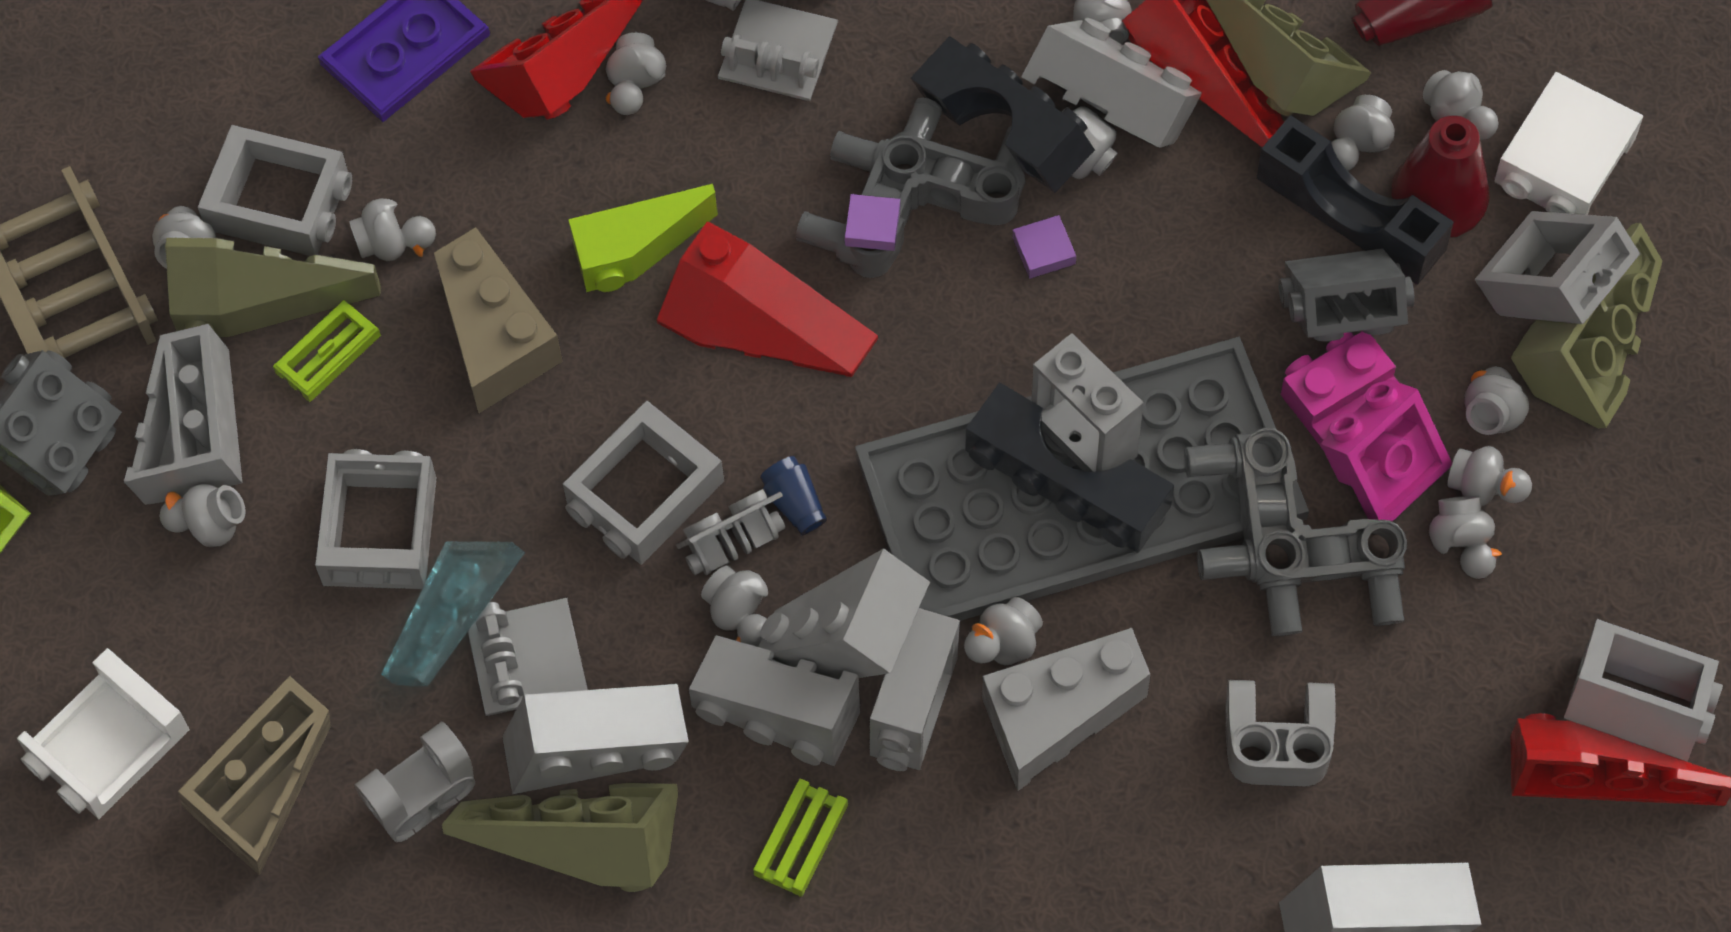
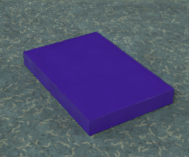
(402, 50)

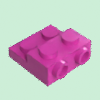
(1335, 381)
(1387, 450)

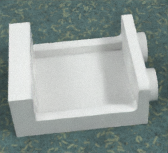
(1567, 147)
(104, 738)

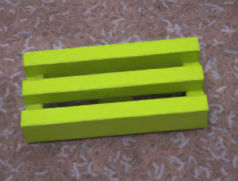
(337, 364)
(820, 797)

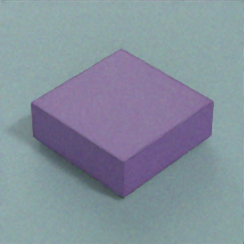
(872, 222)
(1044, 246)

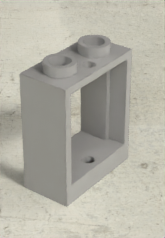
(231, 172)
(1596, 247)
(1104, 416)
(675, 445)
(370, 565)
(914, 692)
(1637, 714)

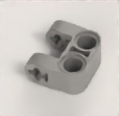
(1279, 739)
(420, 785)

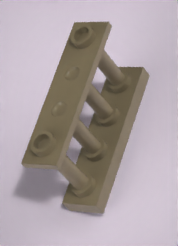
(31, 314)

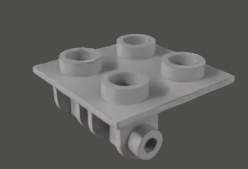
(777, 49)
(756, 520)
(525, 653)

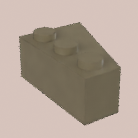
(495, 321)
(258, 773)

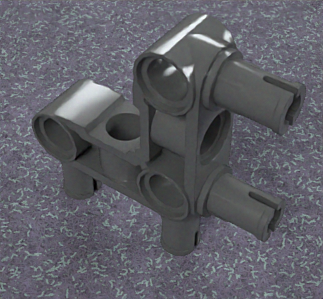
(937, 177)
(1272, 519)

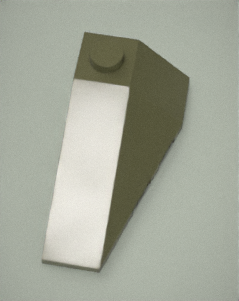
(1284, 62)
(252, 290)
(1583, 363)
(599, 840)

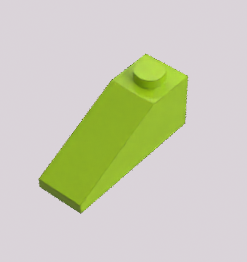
(631, 238)

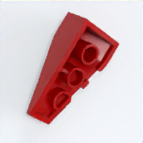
(1192, 41)
(555, 65)
(750, 304)
(1583, 763)

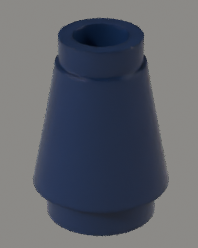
(799, 496)

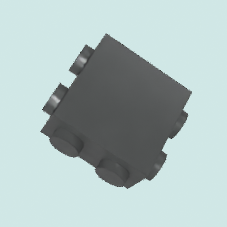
(1346, 294)
(52, 421)

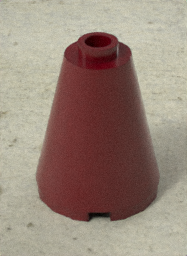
(1397, 19)
(1447, 173)

